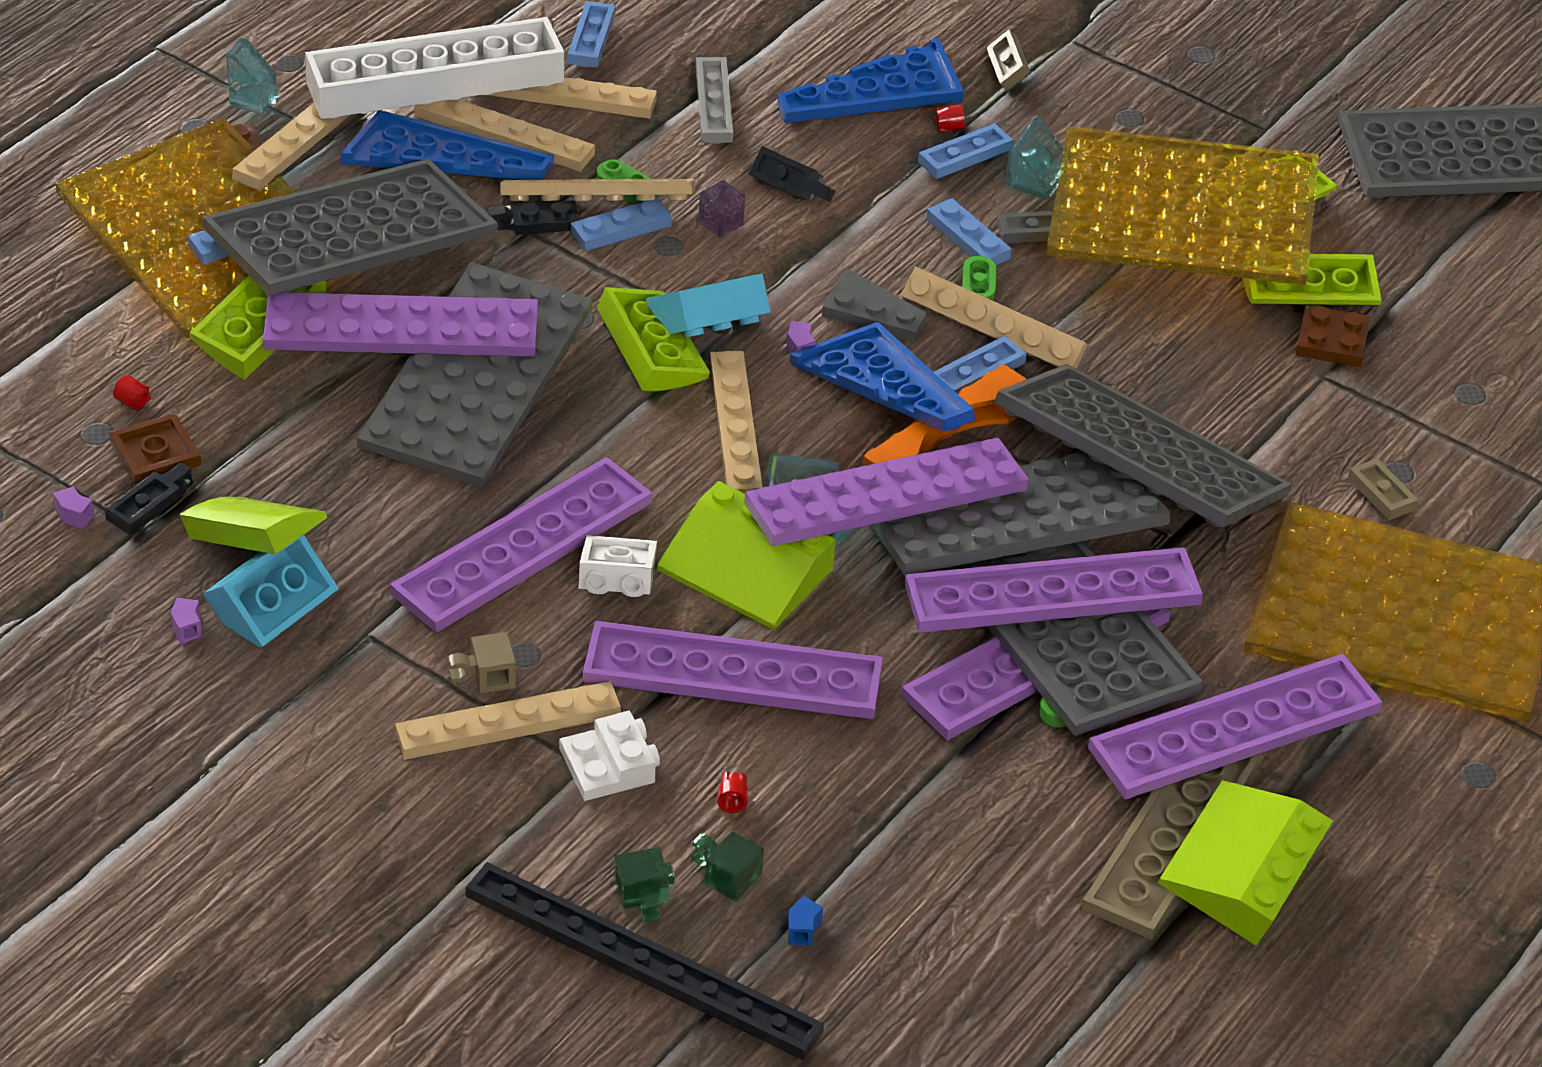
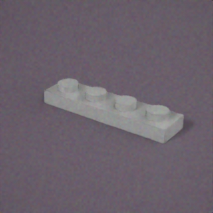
(714, 100)

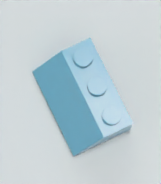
(712, 305)
(271, 592)

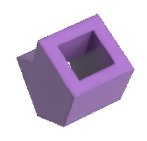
(799, 336)
(73, 508)
(186, 620)

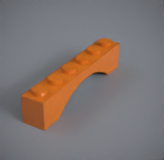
(922, 438)

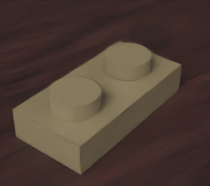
(1008, 59)
(1383, 489)

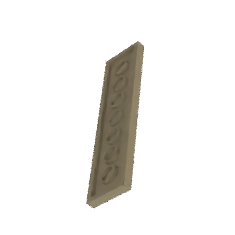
(1128, 885)

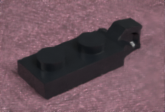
(789, 176)
(535, 217)
(149, 498)

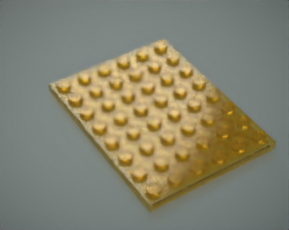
(158, 198)
(1184, 205)
(1403, 610)

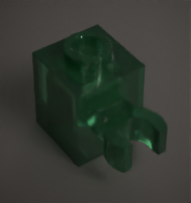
(731, 865)
(643, 880)

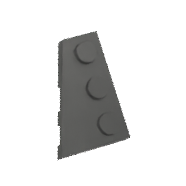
(865, 303)

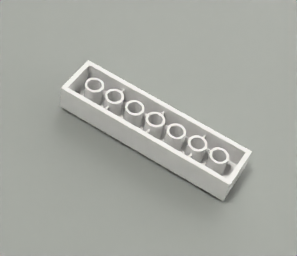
(434, 67)

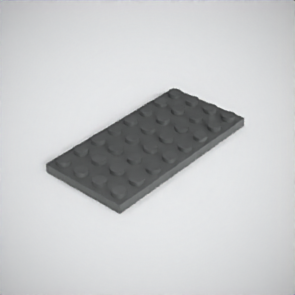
(1445, 149)
(348, 226)
(466, 409)
(1143, 445)
(1063, 505)
(1093, 665)

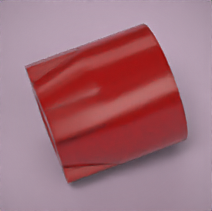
(950, 118)
(131, 392)
(733, 792)

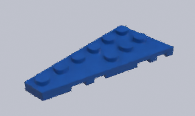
(884, 84)
(399, 140)
(887, 372)

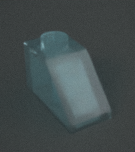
(250, 78)

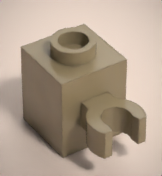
(489, 662)

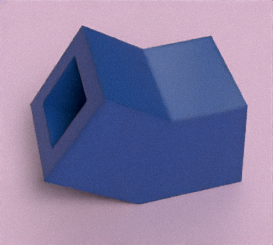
(803, 921)

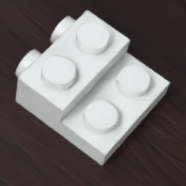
(617, 565)
(610, 756)

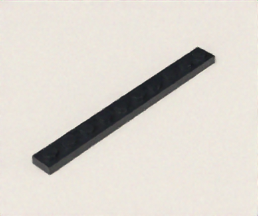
(645, 961)

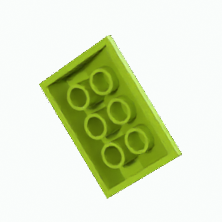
(733, 562)
(1245, 856)

